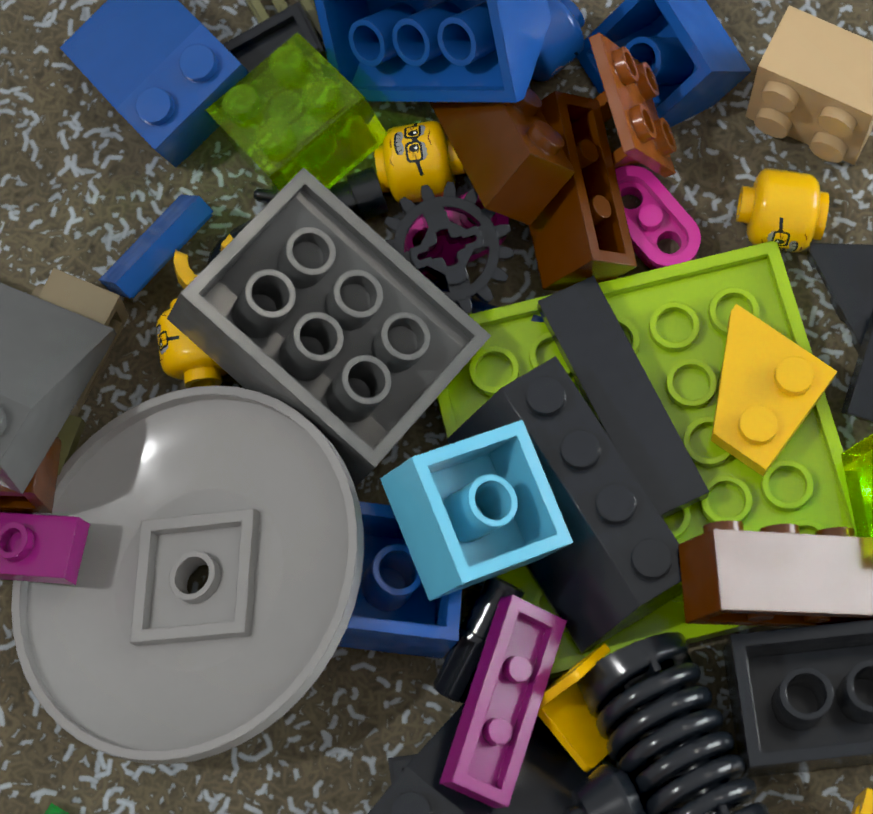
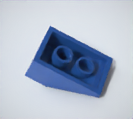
(156, 70)

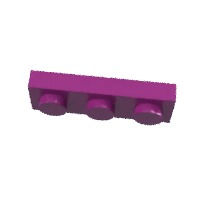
(503, 702)

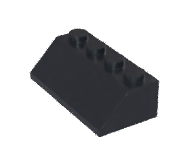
(621, 548)

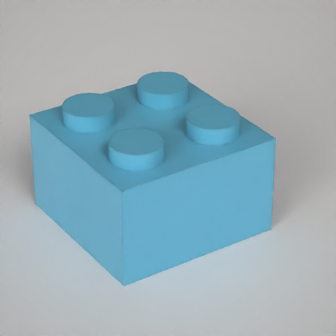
(475, 509)

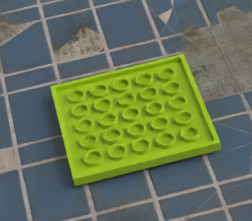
(679, 334)

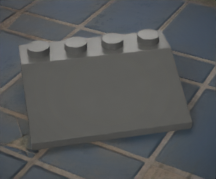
(328, 322)
(43, 372)

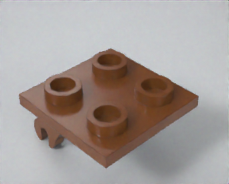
(629, 99)

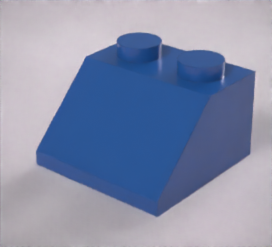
(682, 46)

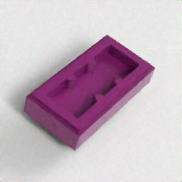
(41, 547)

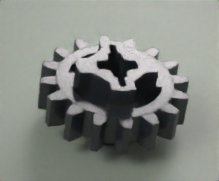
(436, 224)

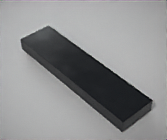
(622, 395)

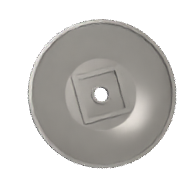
(175, 488)

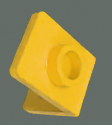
(568, 715)

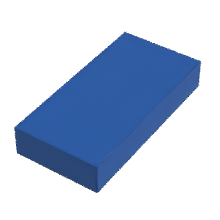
(157, 246)

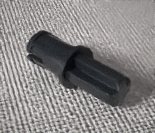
(462, 660)

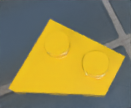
(763, 390)

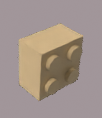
(815, 87)

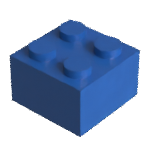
(391, 601)

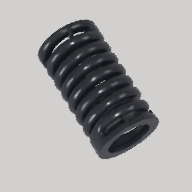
(675, 729)

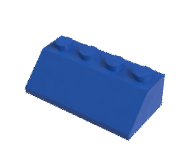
(435, 47)

